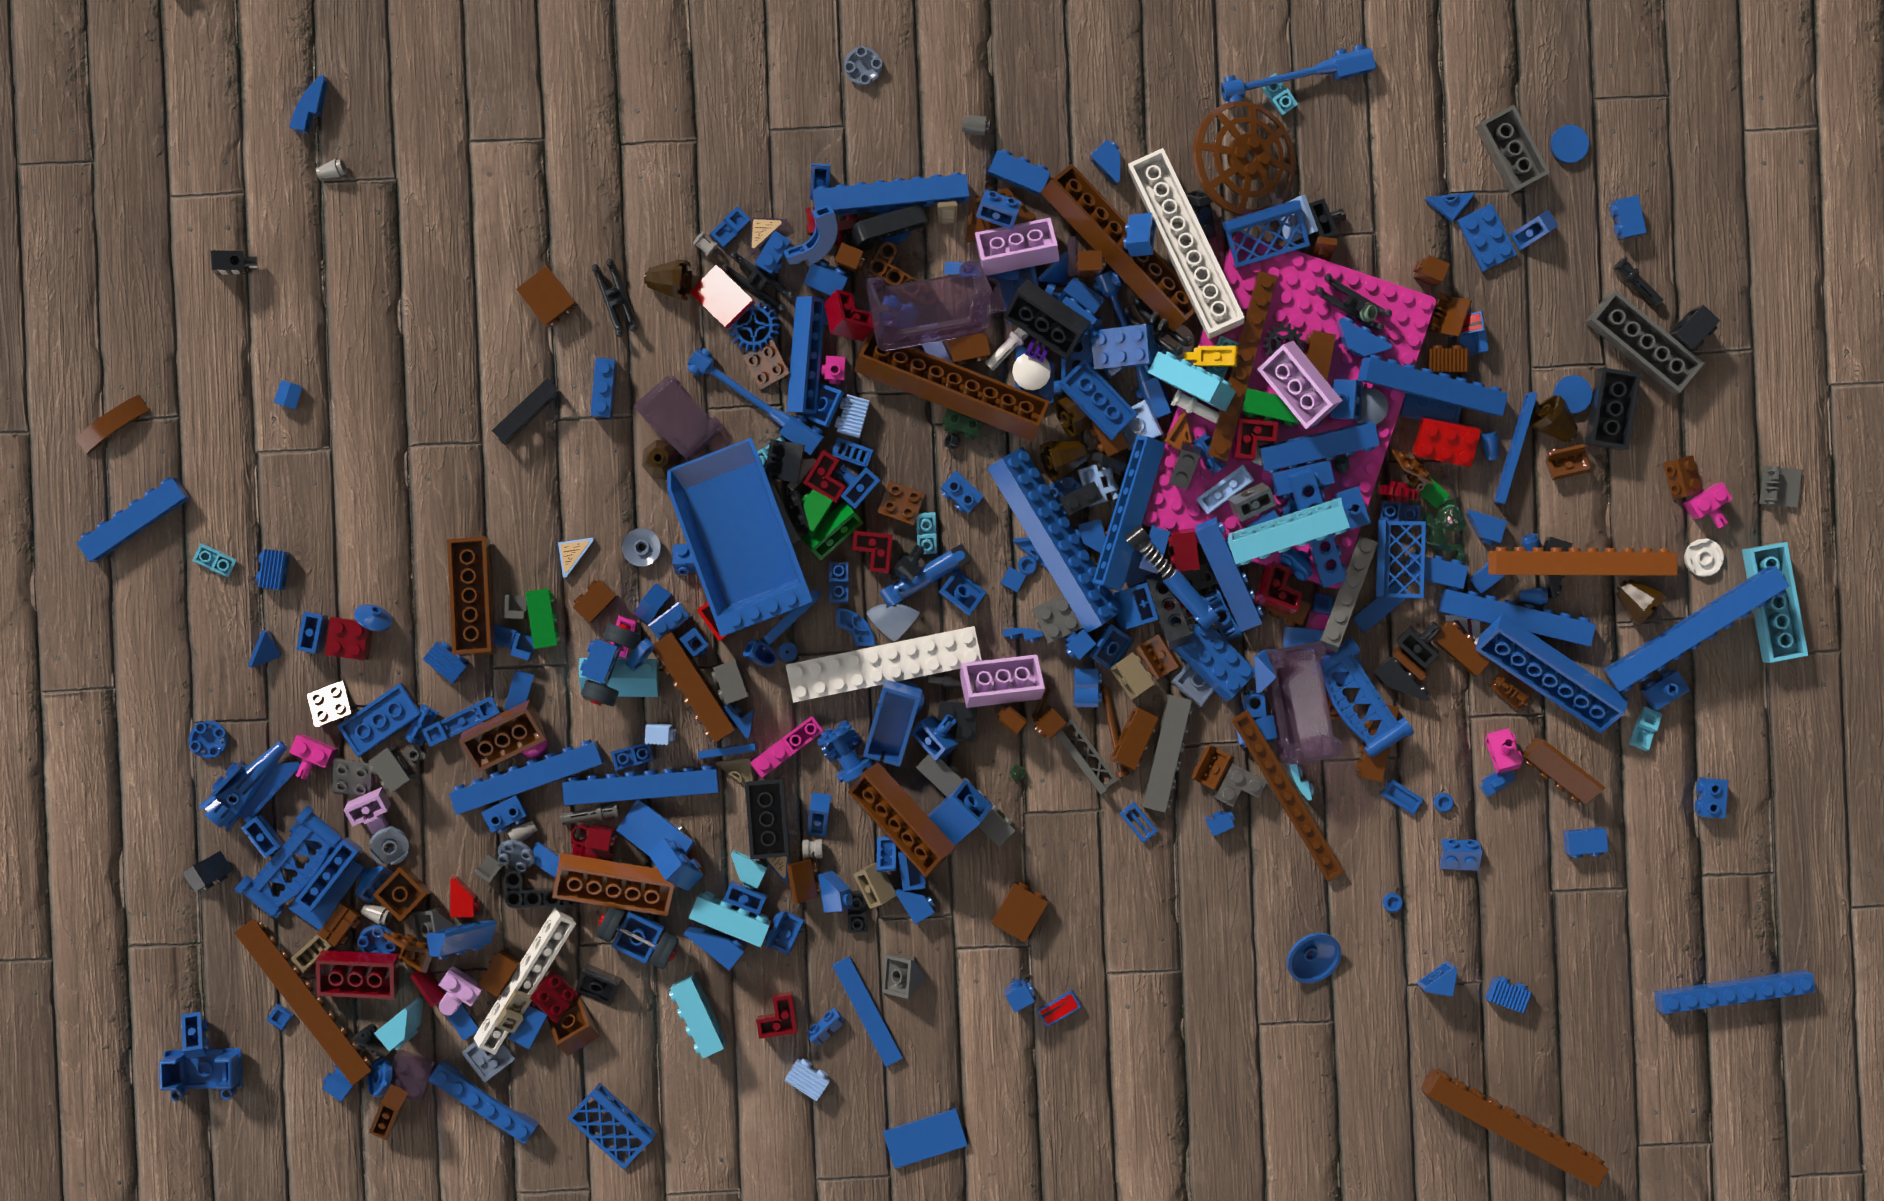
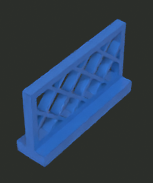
(1264, 216)
(1384, 563)
(623, 1115)

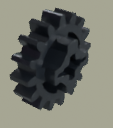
(1291, 333)

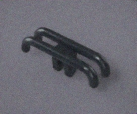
(757, 281)
(615, 297)
(1352, 303)
(1160, 329)

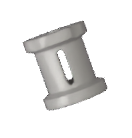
(704, 243)

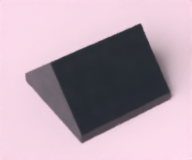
(598, 984)

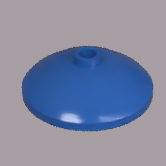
(1314, 958)

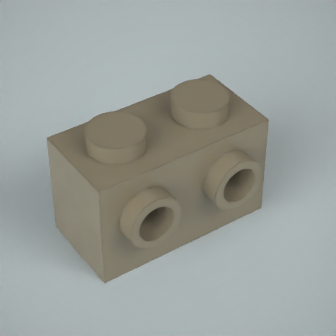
(1132, 675)
(876, 884)

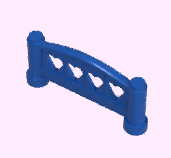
(1389, 729)
(259, 888)

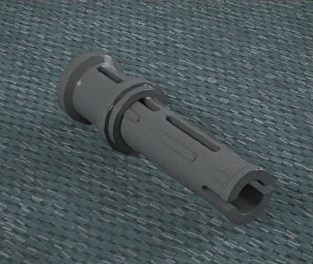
(600, 812)

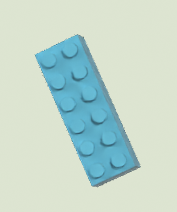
(1288, 531)
(1780, 620)

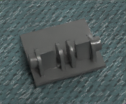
(1780, 486)
(351, 777)

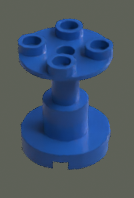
(851, 764)

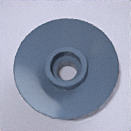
(631, 547)

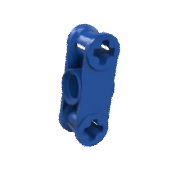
(1228, 625)

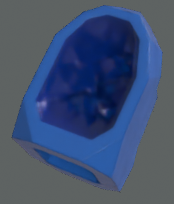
(760, 653)

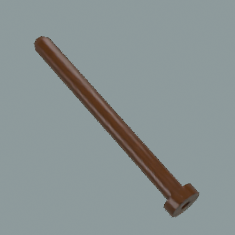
(1112, 727)

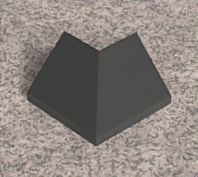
(429, 921)
(901, 976)

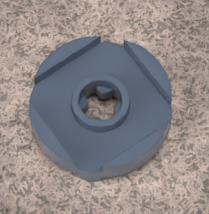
(389, 835)

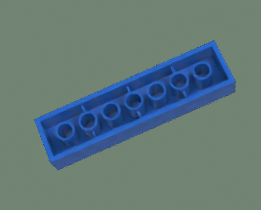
(1551, 673)

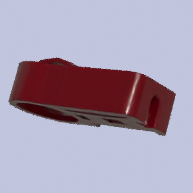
(578, 846)

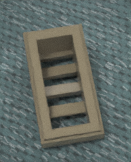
(947, 212)
(299, 963)

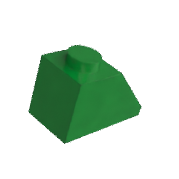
(815, 509)

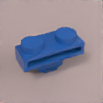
(1298, 562)
(1494, 783)

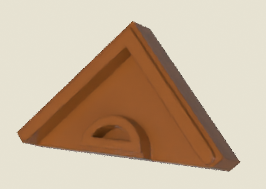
(1179, 433)

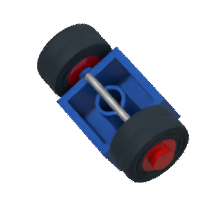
(602, 661)
(637, 936)

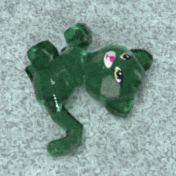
(1447, 519)

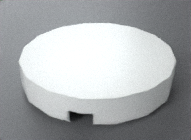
(1703, 557)

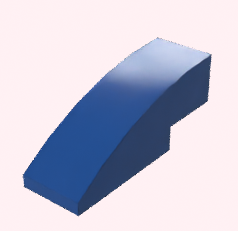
(309, 105)

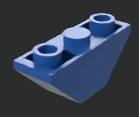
(1360, 340)

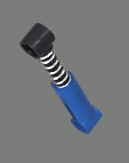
(1173, 579)

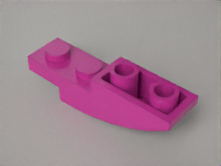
(786, 747)

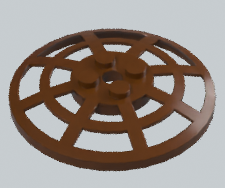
(1237, 159)

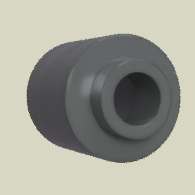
(975, 125)

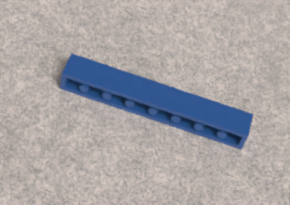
(892, 195)
(1432, 386)
(1128, 512)
(1536, 622)
(526, 777)
(641, 786)
(1734, 991)

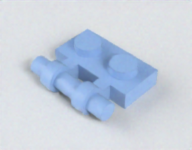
(1091, 474)

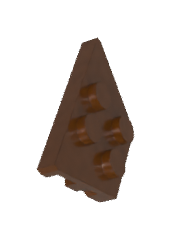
(977, 225)

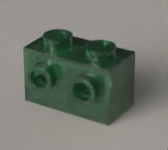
(961, 423)

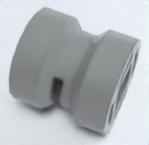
(812, 848)

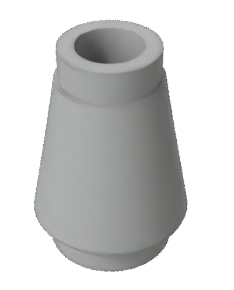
(332, 169)
(522, 832)
(377, 914)

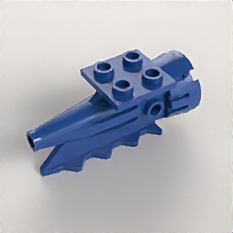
(250, 785)

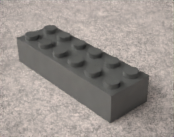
(1644, 342)

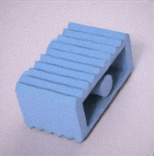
(852, 416)
(659, 734)
(807, 1079)

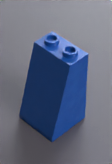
(960, 812)

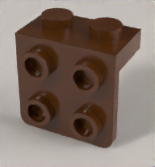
(413, 952)

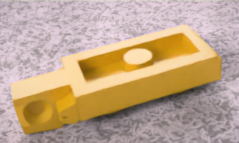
(1212, 356)

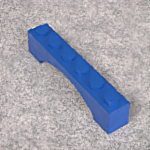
(506, 1118)

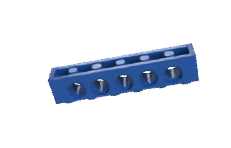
(1337, 572)

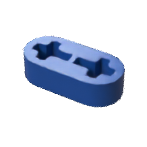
(639, 654)

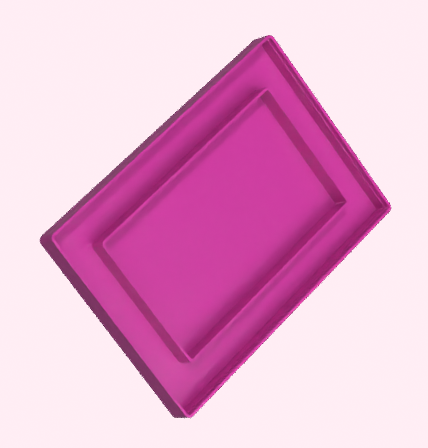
(1297, 304)

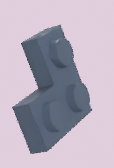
(488, 1064)

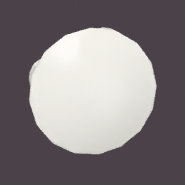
(1031, 373)

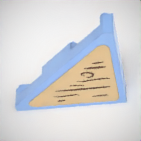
(572, 552)

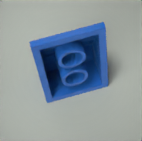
(720, 946)

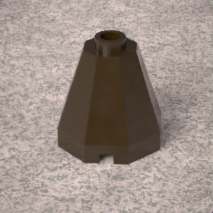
(670, 279)
(1072, 415)
(1555, 419)
(1062, 457)
(670, 459)
(1639, 600)

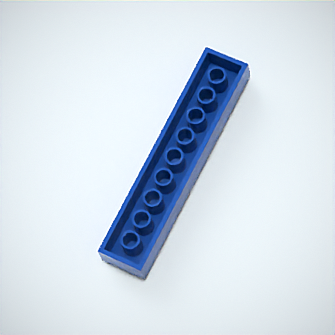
(1054, 539)
(1695, 628)

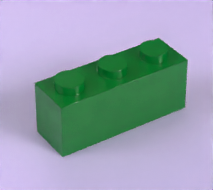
(1267, 406)
(833, 530)
(542, 618)

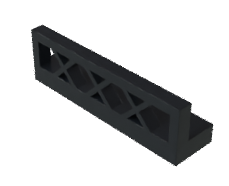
(526, 411)

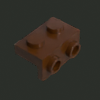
(1567, 461)
(1682, 477)
(1158, 656)
(1212, 767)

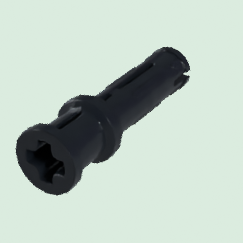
(1632, 274)

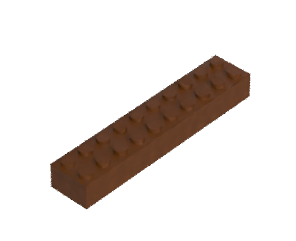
(1105, 231)
(954, 387)
(1514, 1128)

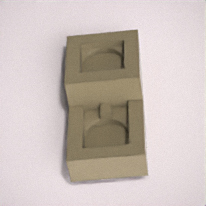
(512, 1012)

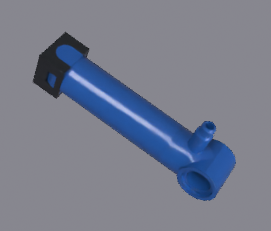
(928, 574)

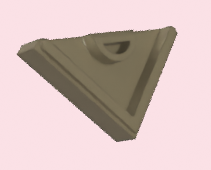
(738, 769)

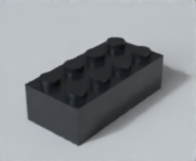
(1046, 319)
(1612, 409)
(767, 818)

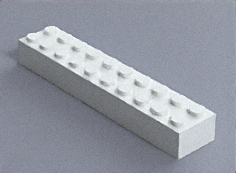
(1186, 244)
(888, 661)

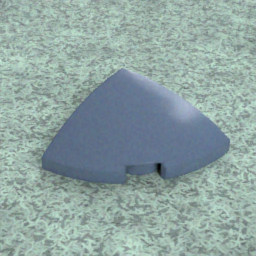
(892, 620)

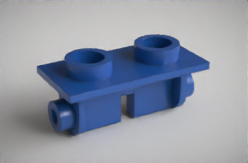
(1212, 464)
(426, 719)
(851, 739)
(818, 1032)

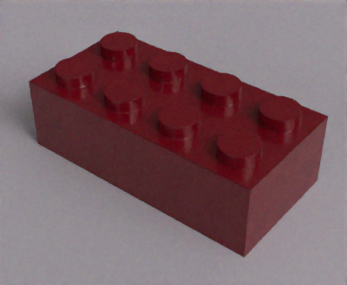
(357, 974)

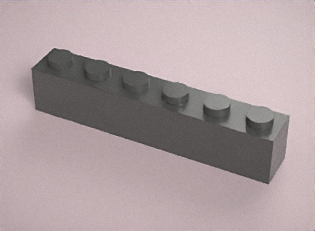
(1348, 593)
(1166, 753)
(947, 779)

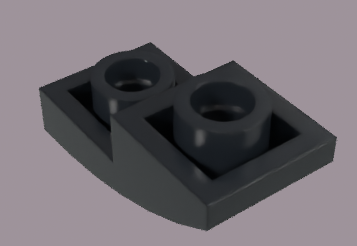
(858, 915)

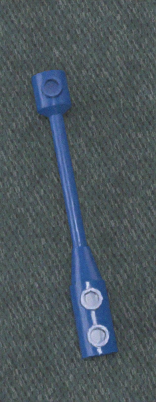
(1342, 65)
(1149, 387)
(793, 427)

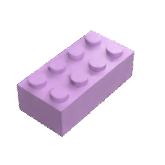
(1019, 248)
(1299, 384)
(1001, 681)

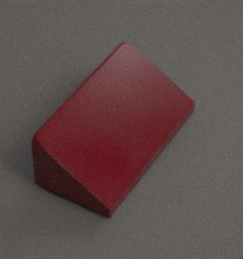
(428, 987)

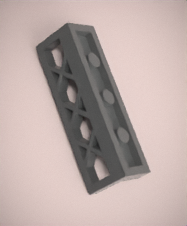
(1083, 763)

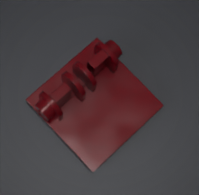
(553, 996)

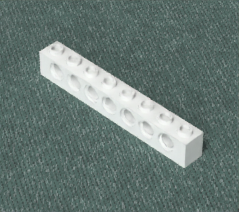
(527, 975)

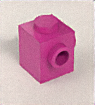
(834, 369)

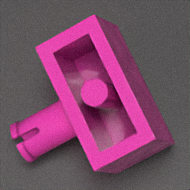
(1709, 502)
(1503, 751)
(311, 752)

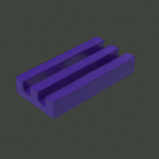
(1035, 355)

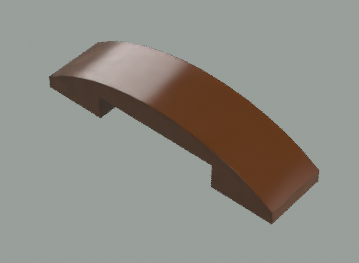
(111, 422)

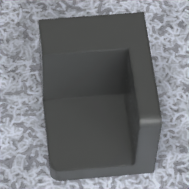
(515, 607)
(489, 868)

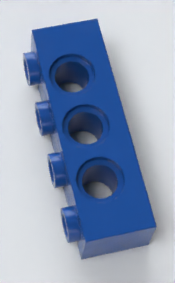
(329, 874)

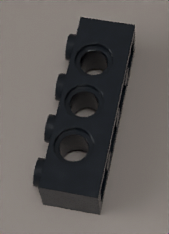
(1177, 635)

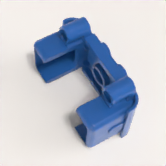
(217, 1070)

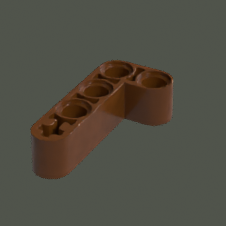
(889, 269)

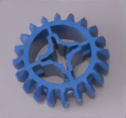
(762, 326)

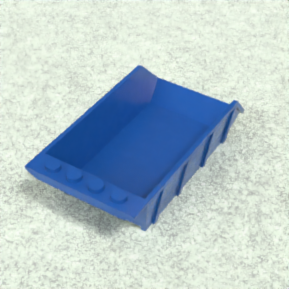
(737, 537)

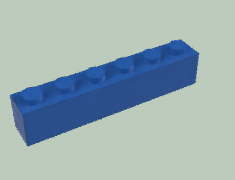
(806, 355)
(1318, 446)
(133, 520)
(1229, 575)

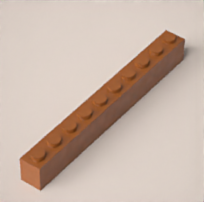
(1582, 562)

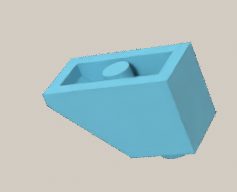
(749, 870)

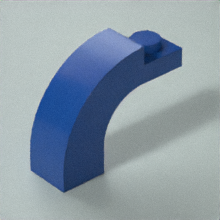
(821, 240)

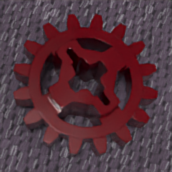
(1399, 492)

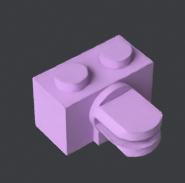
(369, 810)
(459, 989)

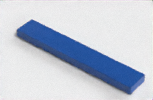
(1515, 448)
(867, 1011)

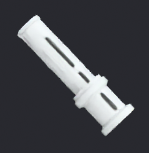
(1016, 338)
(1191, 405)

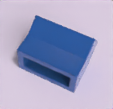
(288, 394)

